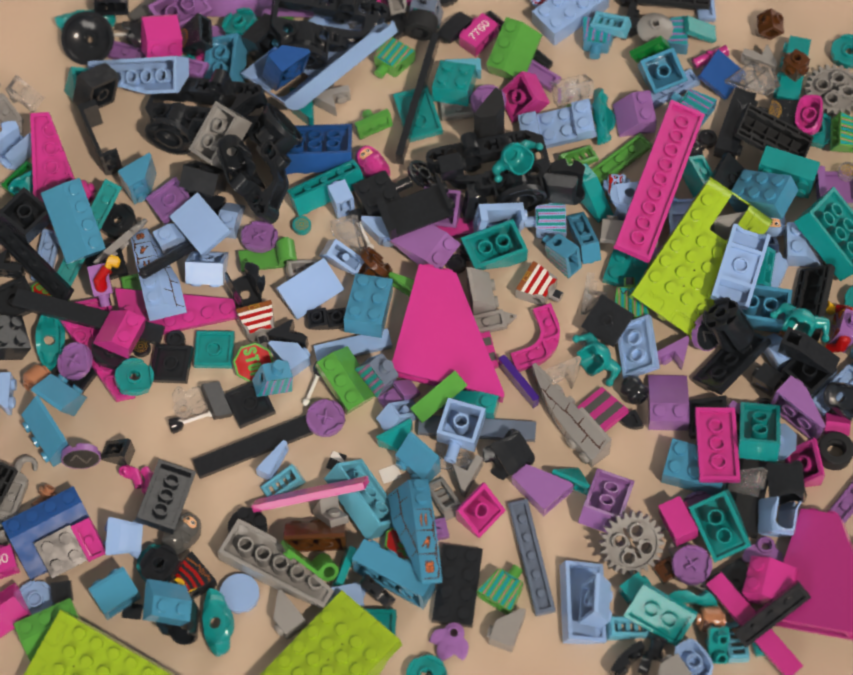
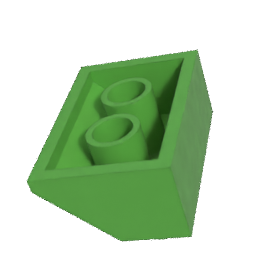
(513, 49)
(343, 380)
(35, 627)

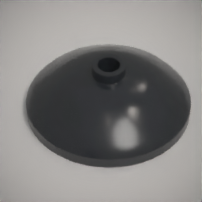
(76, 37)

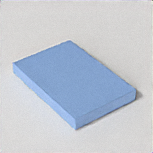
(200, 224)
(310, 288)
(638, 348)

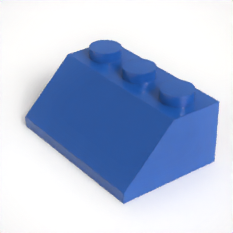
(284, 65)

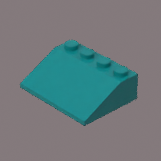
(830, 231)

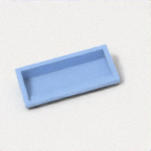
(571, 577)

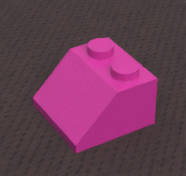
(161, 36)
(524, 95)
(121, 332)
(767, 579)

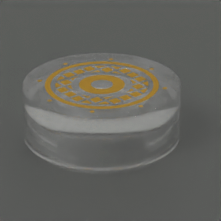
(845, 171)

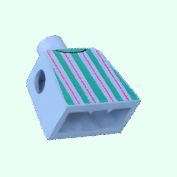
(548, 220)

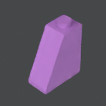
(541, 488)

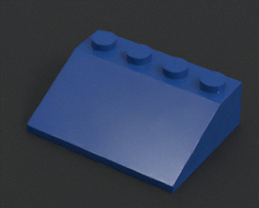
(321, 148)
(39, 522)

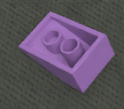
(182, 8)
(427, 246)
(668, 402)
(799, 408)
(605, 498)

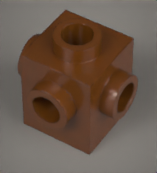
(770, 24)
(795, 64)

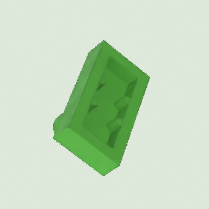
(373, 123)

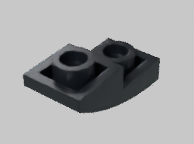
(451, 29)
(326, 319)
(623, 662)

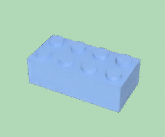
(563, 17)

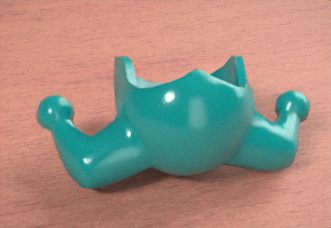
(516, 158)
(802, 320)
(596, 357)

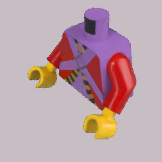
(101, 280)
(841, 329)

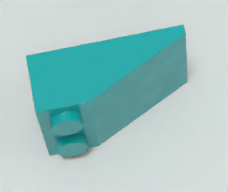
(496, 246)
(759, 431)
(721, 525)

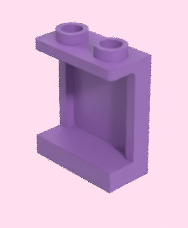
(827, 179)

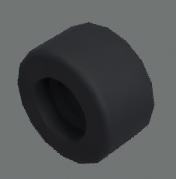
(421, 24)
(843, 442)

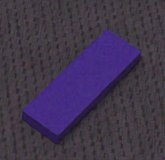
(518, 381)

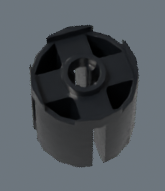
(729, 325)

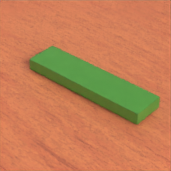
(622, 157)

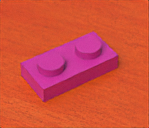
(88, 539)

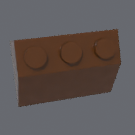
(315, 536)

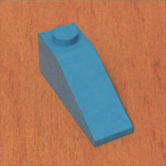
(584, 237)

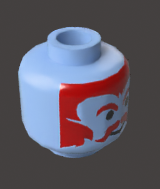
(613, 179)

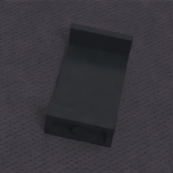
(91, 117)
(416, 210)

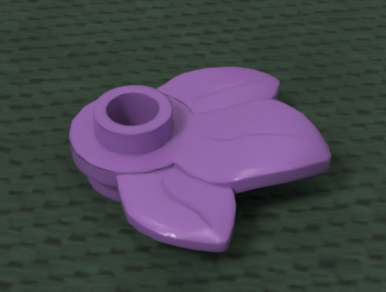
(757, 550)
(450, 645)

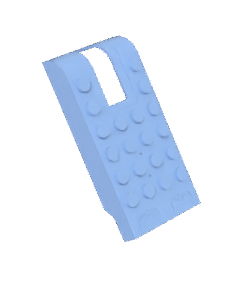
(337, 65)

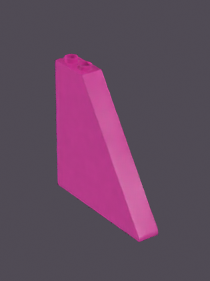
(443, 335)
(825, 570)

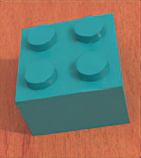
(454, 83)

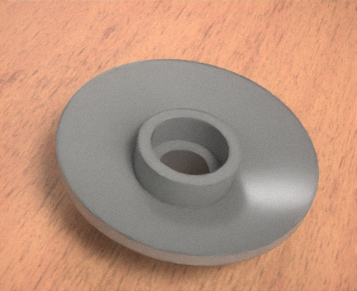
(647, 30)

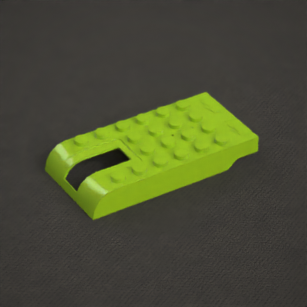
(688, 249)
(343, 621)
(90, 650)

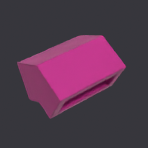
(836, 423)

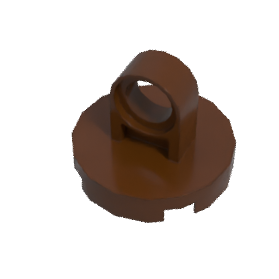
(373, 263)

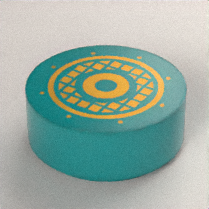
(301, 225)

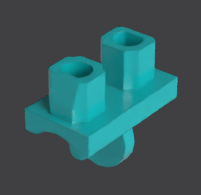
(717, 644)

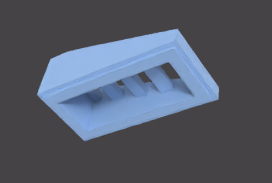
(271, 464)

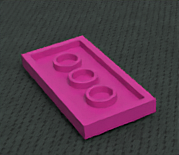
(717, 445)

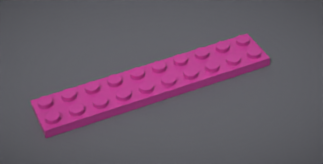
(659, 181)

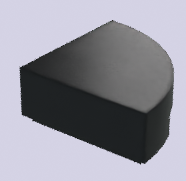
(632, 421)

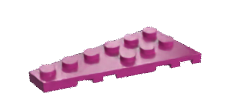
(49, 159)
(200, 310)
(86, 336)

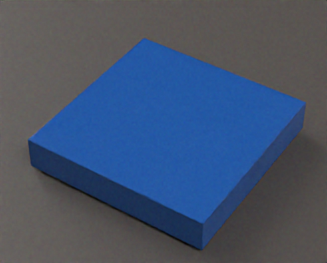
(718, 70)

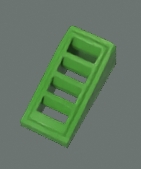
(580, 152)
(402, 283)

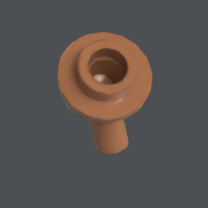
(46, 492)

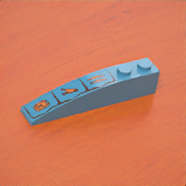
(416, 528)

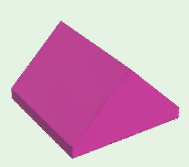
(811, 459)
(479, 510)
(12, 608)

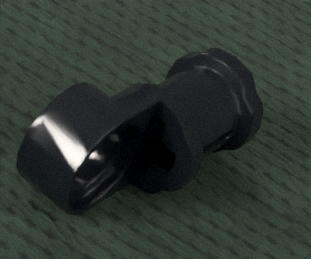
(654, 653)

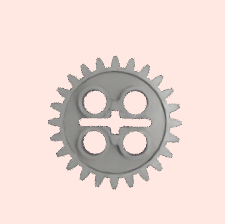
(833, 90)
(615, 551)

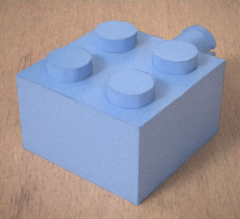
(460, 427)

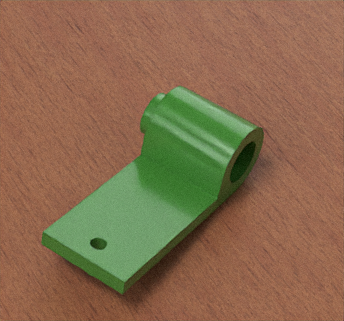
(271, 259)
(321, 565)

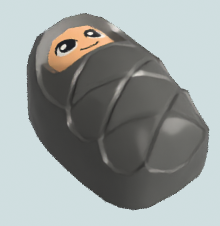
(185, 535)

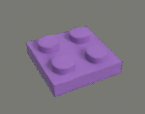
(168, 199)

